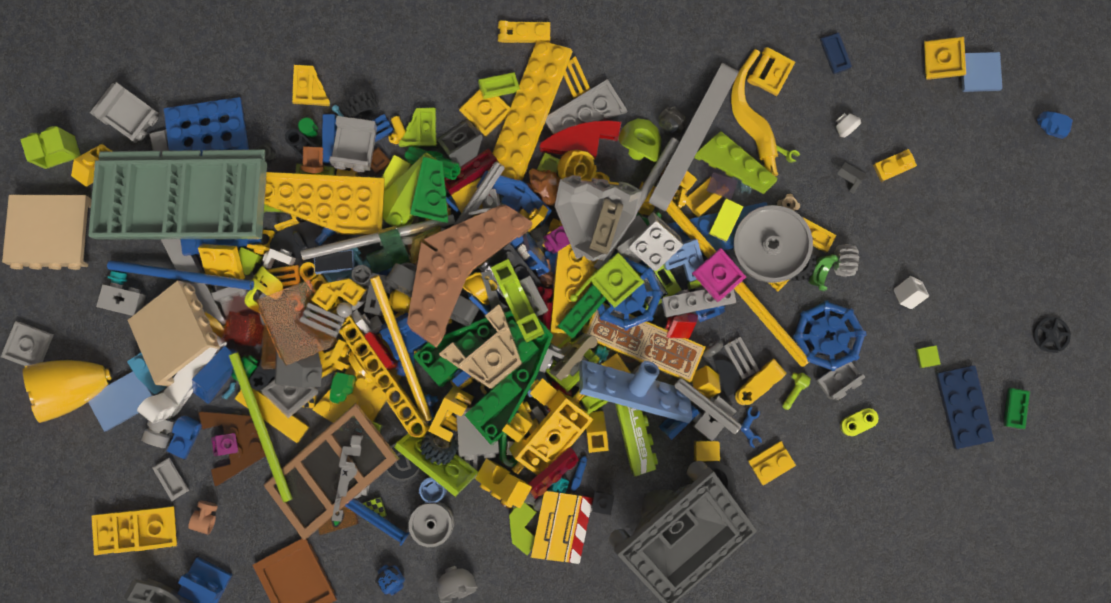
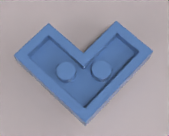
(689, 256)

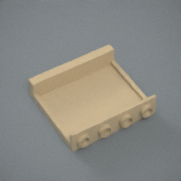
(46, 231)
(172, 332)

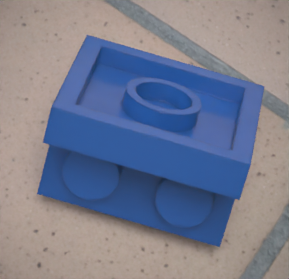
(412, 340)
(204, 582)

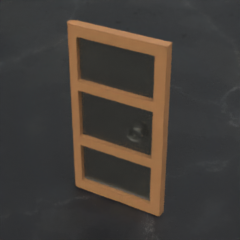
(316, 472)

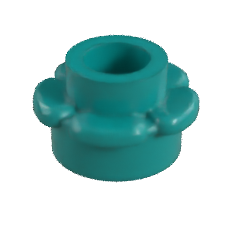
(118, 277)
(601, 352)

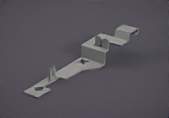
(354, 450)

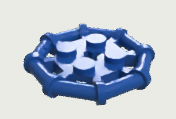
(635, 302)
(835, 326)

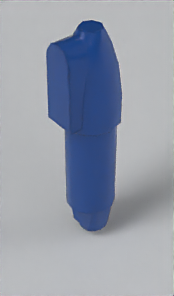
(577, 478)

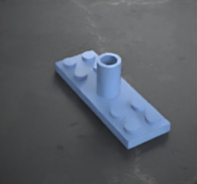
(635, 390)

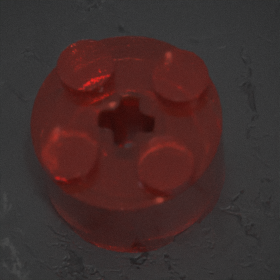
(243, 329)

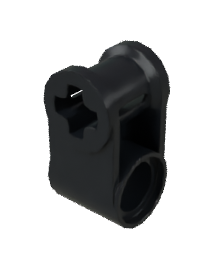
(298, 146)
(266, 375)

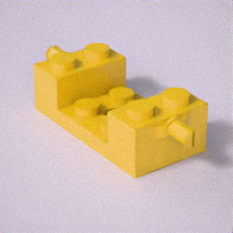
(566, 420)

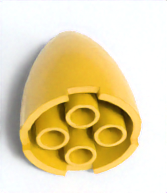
(62, 386)

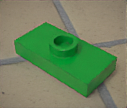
(1016, 408)

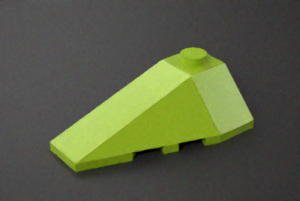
(400, 196)

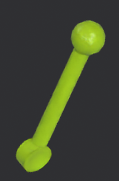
(573, 297)

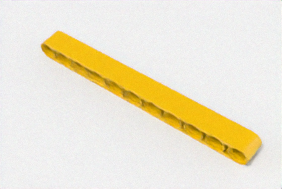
(366, 360)

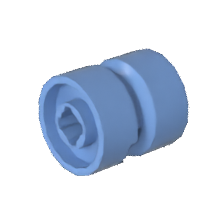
(431, 491)

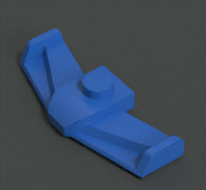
(517, 194)

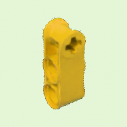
(760, 382)

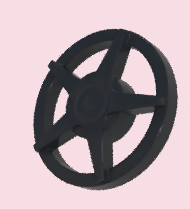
(1052, 335)

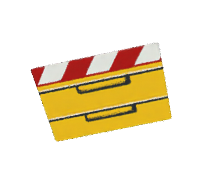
(561, 527)

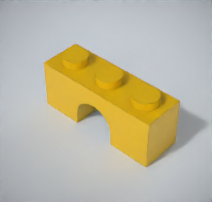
(502, 484)

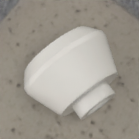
(847, 124)

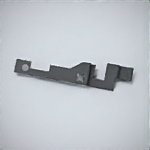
(492, 295)

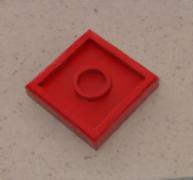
(381, 350)

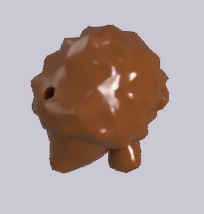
(544, 185)

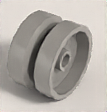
(423, 532)

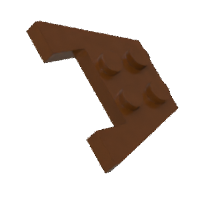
(247, 439)

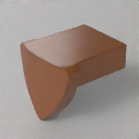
(312, 159)

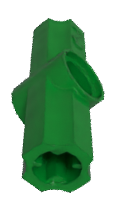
(451, 168)

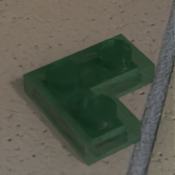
(392, 253)

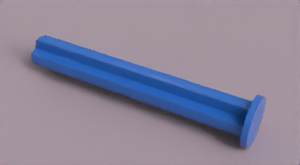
(377, 521)

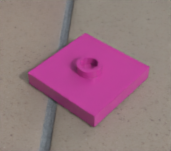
(719, 275)

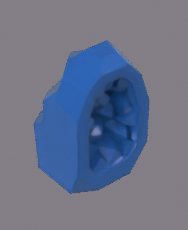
(1055, 124)

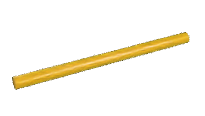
(400, 347)

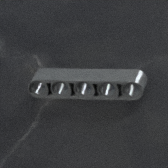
(403, 281)

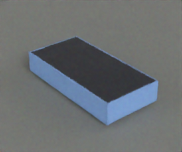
(334, 262)

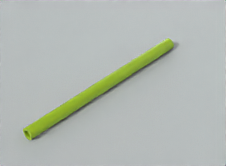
(260, 427)

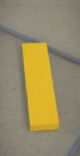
(291, 426)

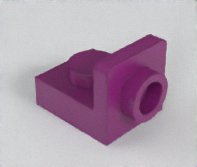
(556, 240)
(224, 444)

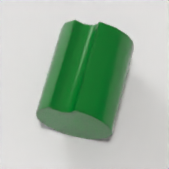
(308, 127)

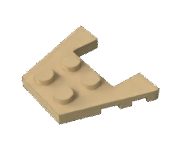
(491, 360)

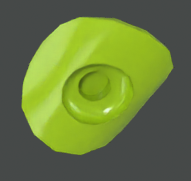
(641, 139)

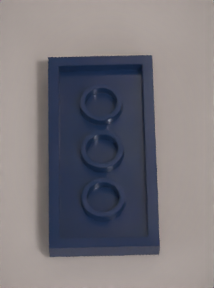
(964, 407)

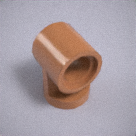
(203, 520)

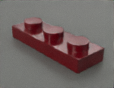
(471, 171)
(553, 472)

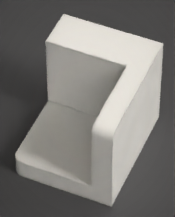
(911, 292)

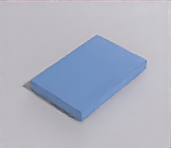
(119, 401)

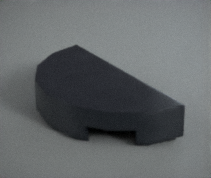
(728, 376)

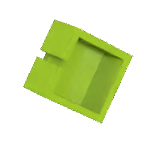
(50, 147)

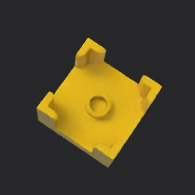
(444, 415)

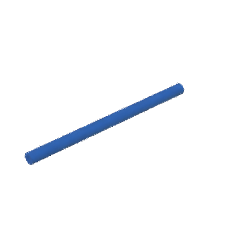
(180, 275)

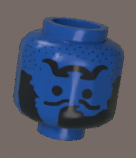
(390, 579)

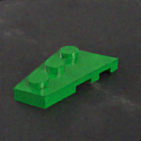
(430, 192)

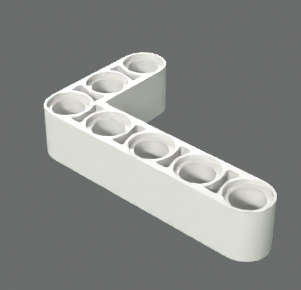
(175, 396)

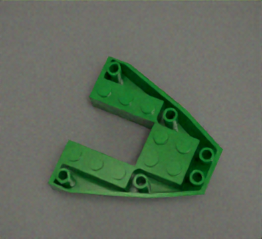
(501, 403)

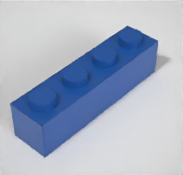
(328, 136)

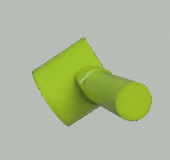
(788, 154)

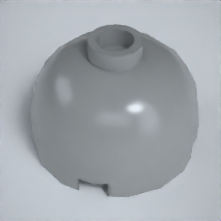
(455, 584)

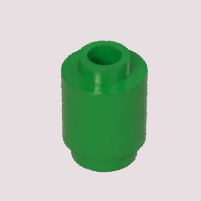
(249, 364)

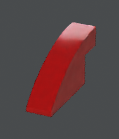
(581, 137)

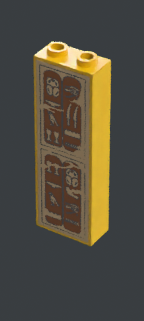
(647, 343)

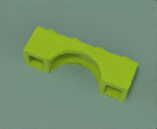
(517, 300)

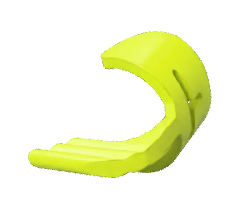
(273, 285)

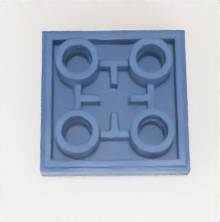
(982, 72)

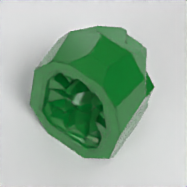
(341, 387)

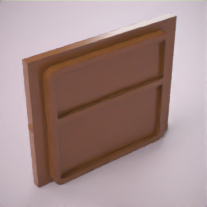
(295, 576)

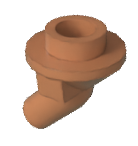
(548, 278)

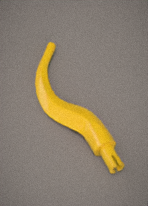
(751, 121)

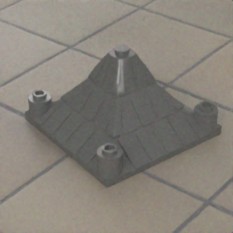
(683, 534)

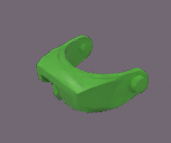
(826, 263)

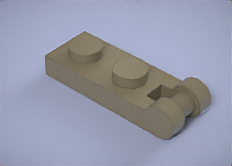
(606, 226)
(573, 356)

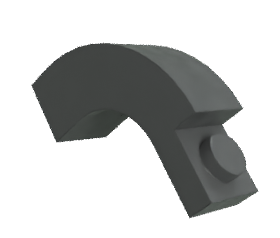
(152, 592)

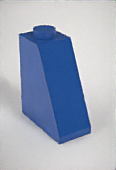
(213, 375)

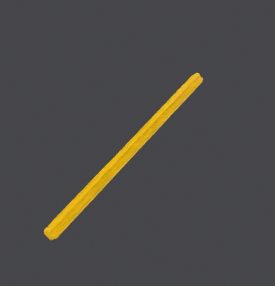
(741, 288)

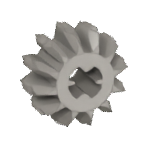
(847, 260)

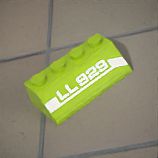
(636, 440)

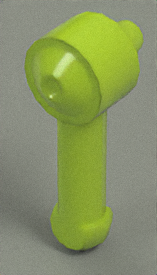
(801, 382)

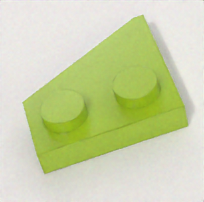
(421, 129)

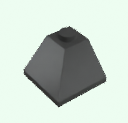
(461, 143)
(300, 373)

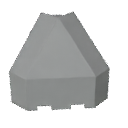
(580, 205)

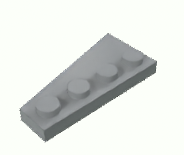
(591, 106)

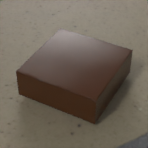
(379, 161)

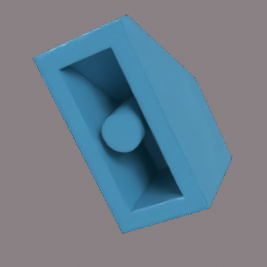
(142, 372)

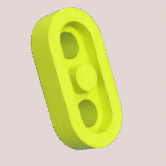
(859, 421)

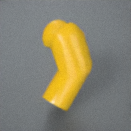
(398, 132)

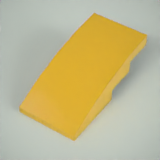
(134, 530)

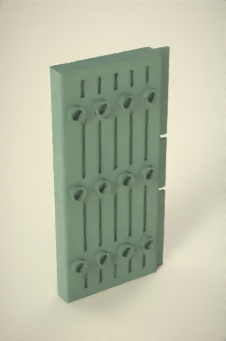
(178, 195)

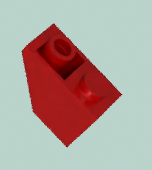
(681, 325)

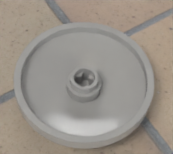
(773, 244)

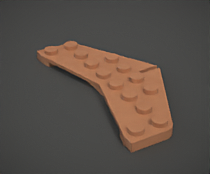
(444, 272)

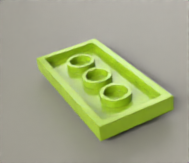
(452, 476)

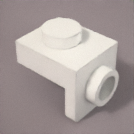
(283, 256)

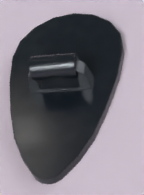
(295, 239)

